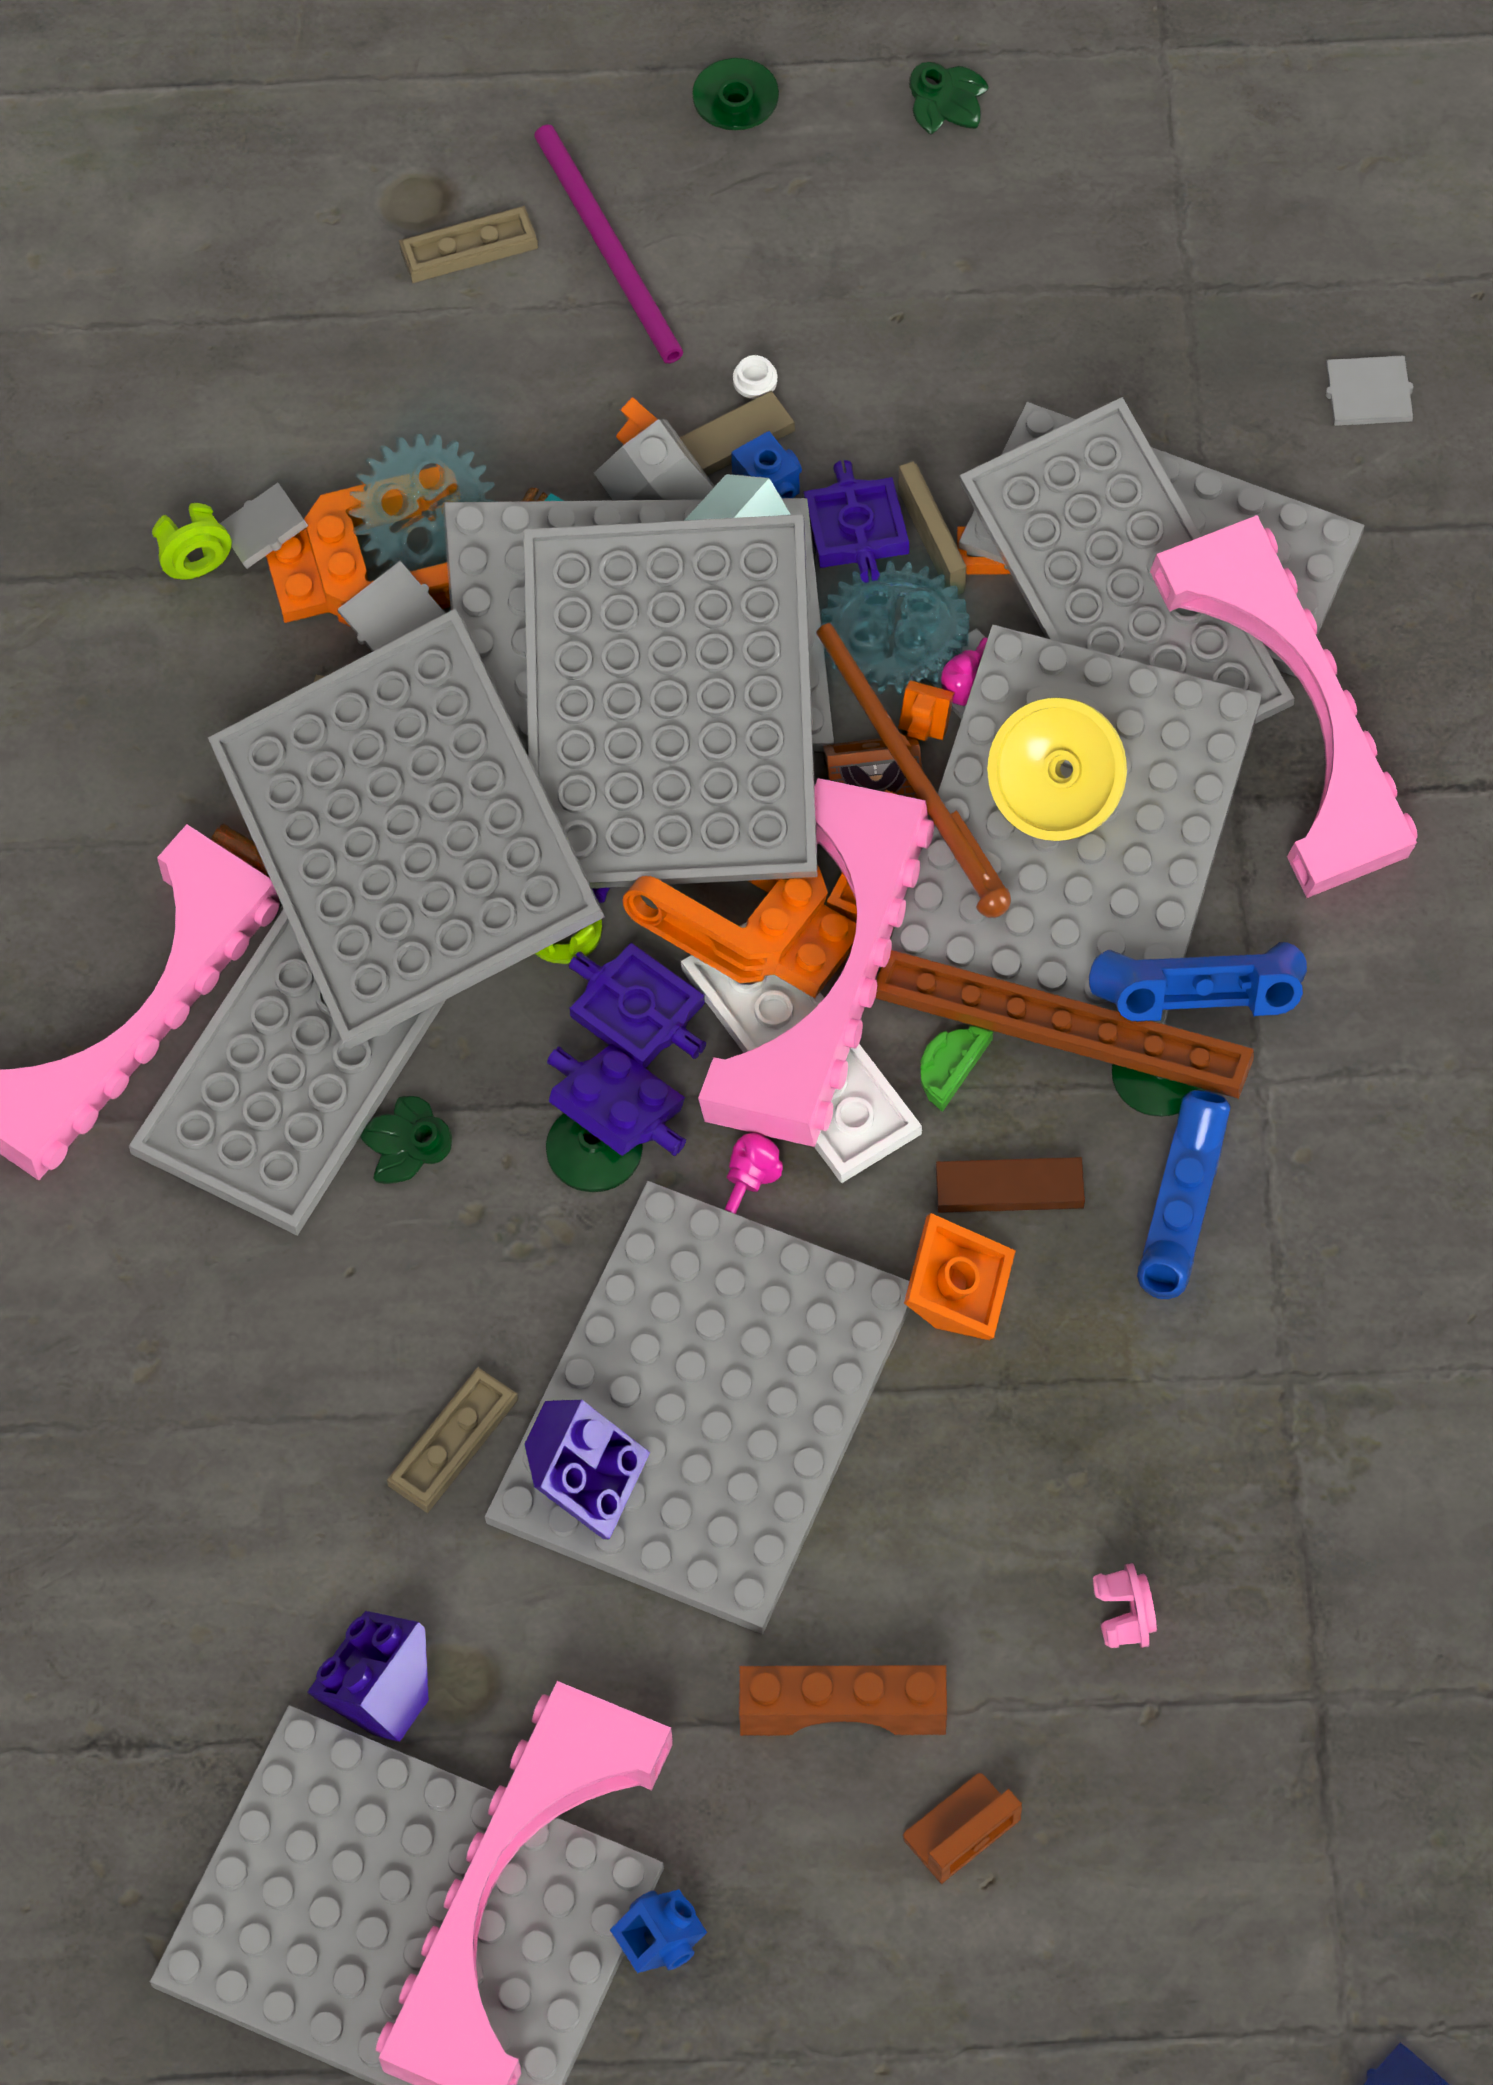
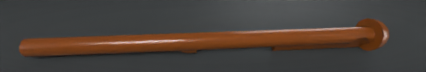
(994, 896)

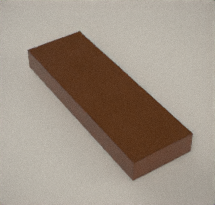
(1010, 1185)

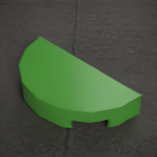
(950, 1060)

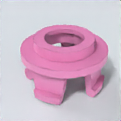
(1132, 1626)

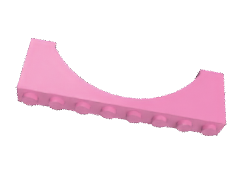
(1242, 582)
(217, 912)
(790, 1081)
(573, 1755)

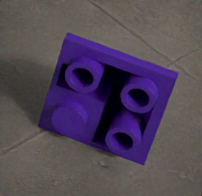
(583, 1463)
(377, 1675)

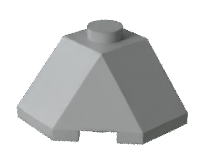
(654, 468)

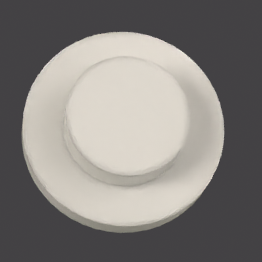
(754, 377)

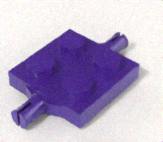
(856, 522)
(637, 1005)
(617, 1100)

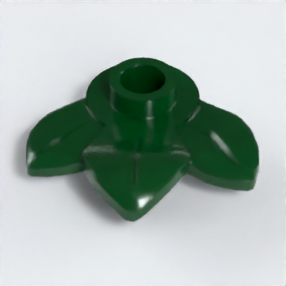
(950, 99)
(401, 1137)

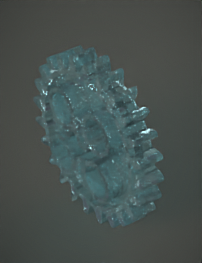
(401, 472)
(868, 615)

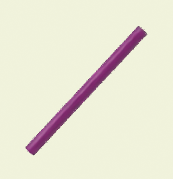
(608, 244)

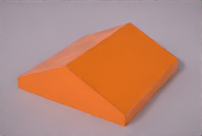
(959, 1279)

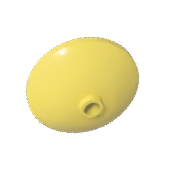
(1028, 777)

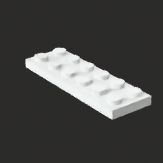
(867, 1111)

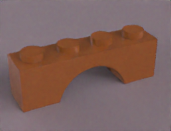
(888, 1696)

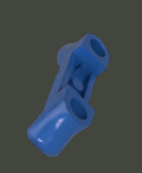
(1147, 987)
(1184, 1194)

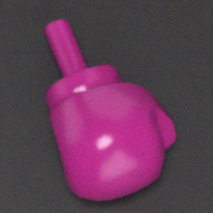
(960, 673)
(751, 1164)

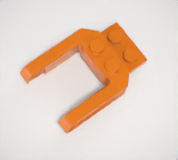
(324, 562)
(784, 936)

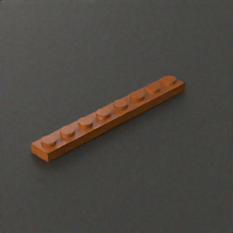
(1065, 1024)

